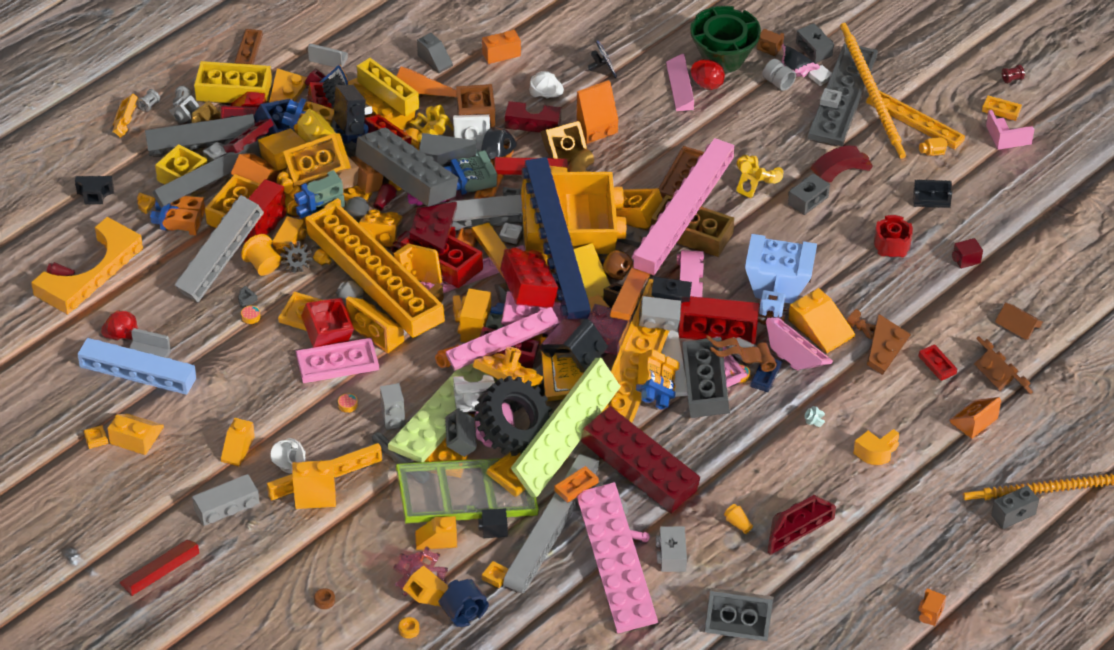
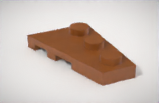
(886, 344)

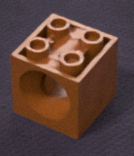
(476, 101)

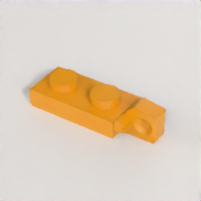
(123, 115)

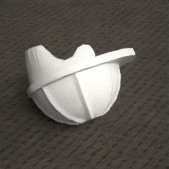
(545, 85)
(286, 452)

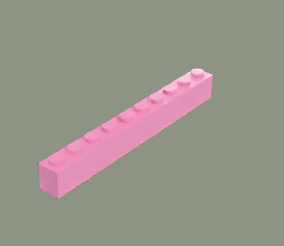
(683, 206)

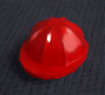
(708, 74)
(119, 325)

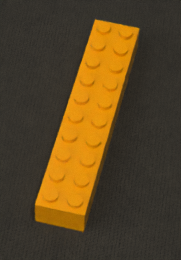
(375, 270)

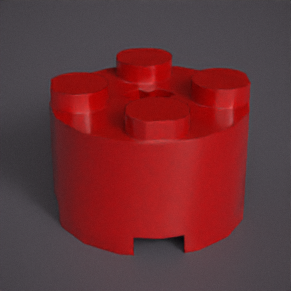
(893, 236)

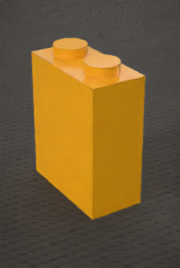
(274, 145)
(314, 484)

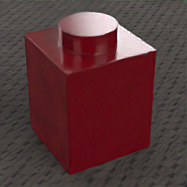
(967, 253)

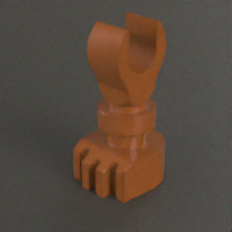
(854, 320)

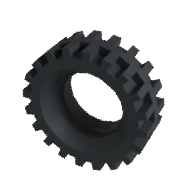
(494, 423)

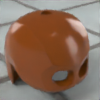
(617, 264)

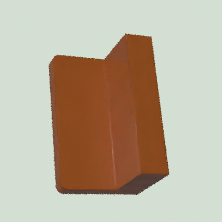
(1017, 320)

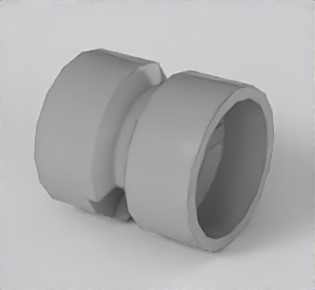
(779, 75)

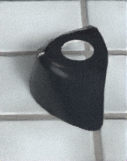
(494, 141)

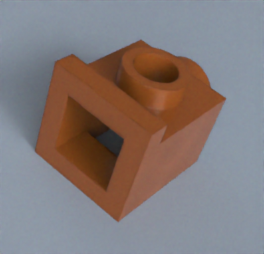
(770, 42)

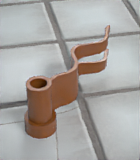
(749, 355)

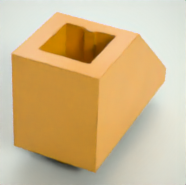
(425, 587)

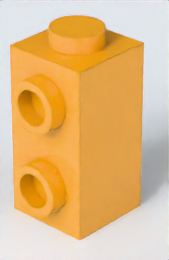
(290, 231)

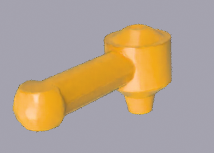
(321, 257)

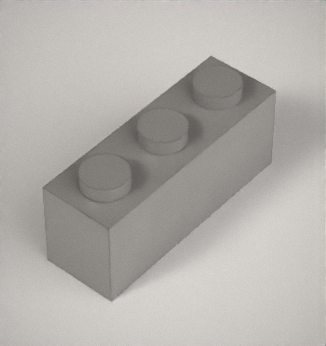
(225, 499)

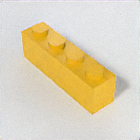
(387, 87)

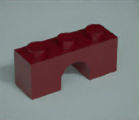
(519, 119)

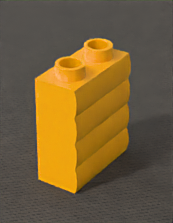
(588, 208)

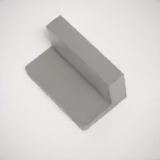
(326, 56)
(150, 343)

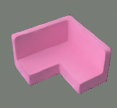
(1007, 138)

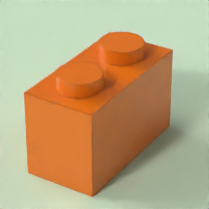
(501, 46)

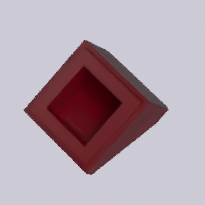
(314, 76)

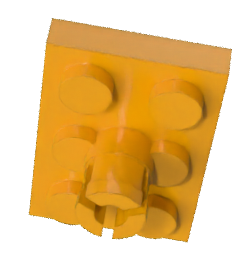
(507, 365)

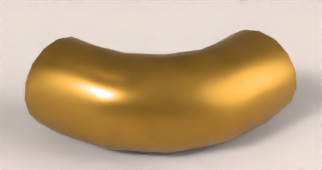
(581, 161)

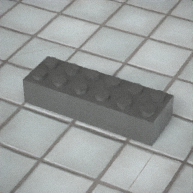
(406, 166)

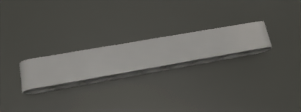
(544, 534)

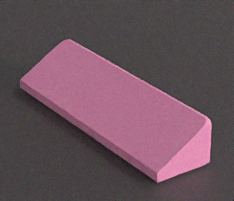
(680, 83)

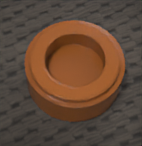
(324, 598)

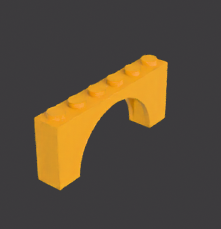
(69, 291)

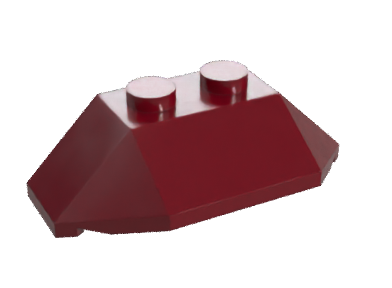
(799, 521)

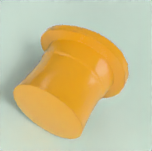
(261, 254)

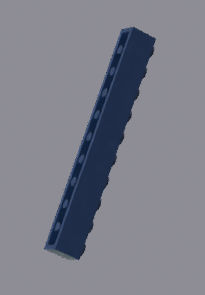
(556, 239)

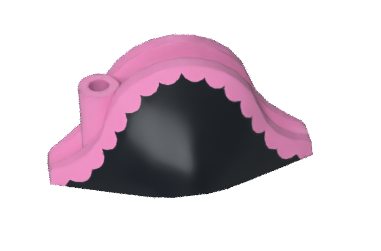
(798, 61)

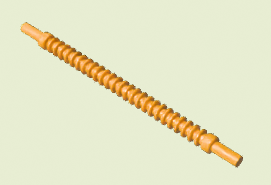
(871, 87)
(988, 493)

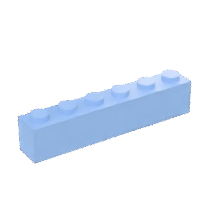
(137, 366)

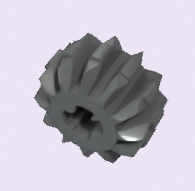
(294, 264)

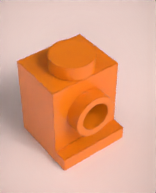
(931, 607)

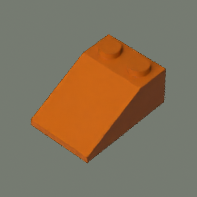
(597, 112)

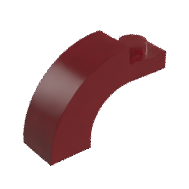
(839, 160)

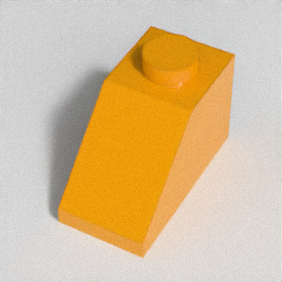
(237, 441)
(437, 534)

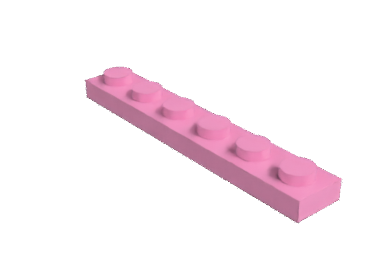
(502, 338)

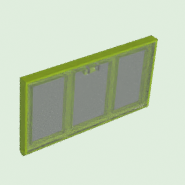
(456, 490)

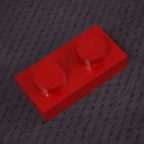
(937, 362)

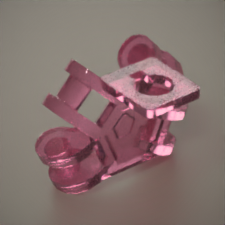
(415, 562)

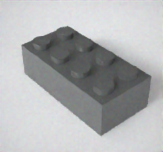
(705, 379)

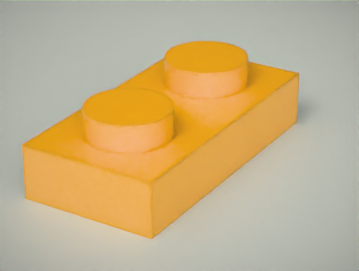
(1002, 108)

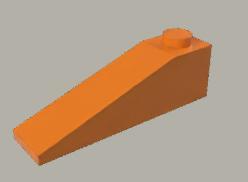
(423, 84)

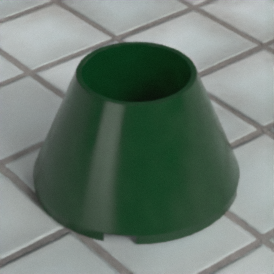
(725, 35)

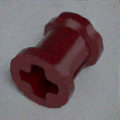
(1018, 73)

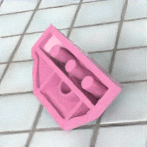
(794, 347)

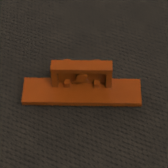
(996, 370)

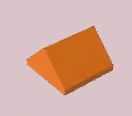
(977, 416)

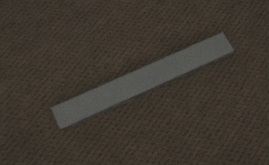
(202, 176)

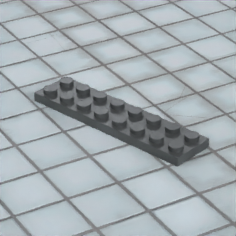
(833, 124)

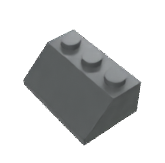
(739, 614)

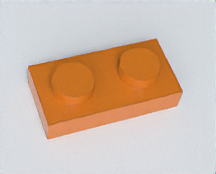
(576, 484)

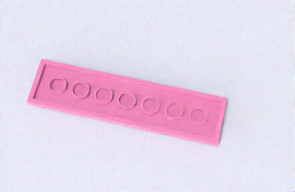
(616, 558)

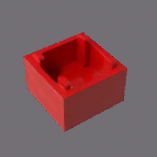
(327, 322)

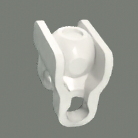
(467, 392)

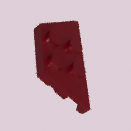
(433, 225)

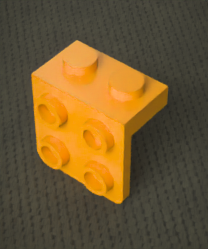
(381, 226)
(420, 262)

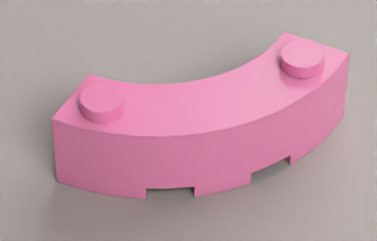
(692, 269)

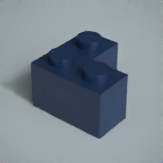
(275, 112)

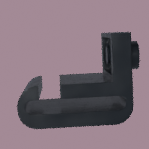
(575, 340)

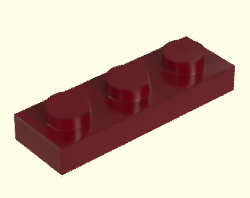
(248, 136)

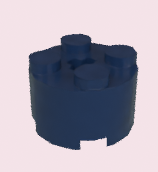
(463, 602)

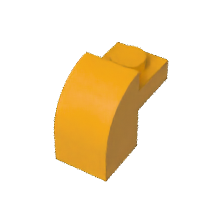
(875, 450)

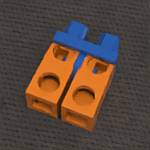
(180, 215)

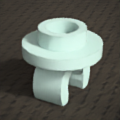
(813, 416)

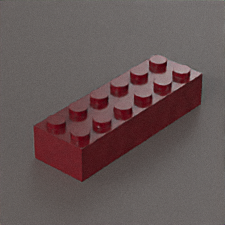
(640, 459)

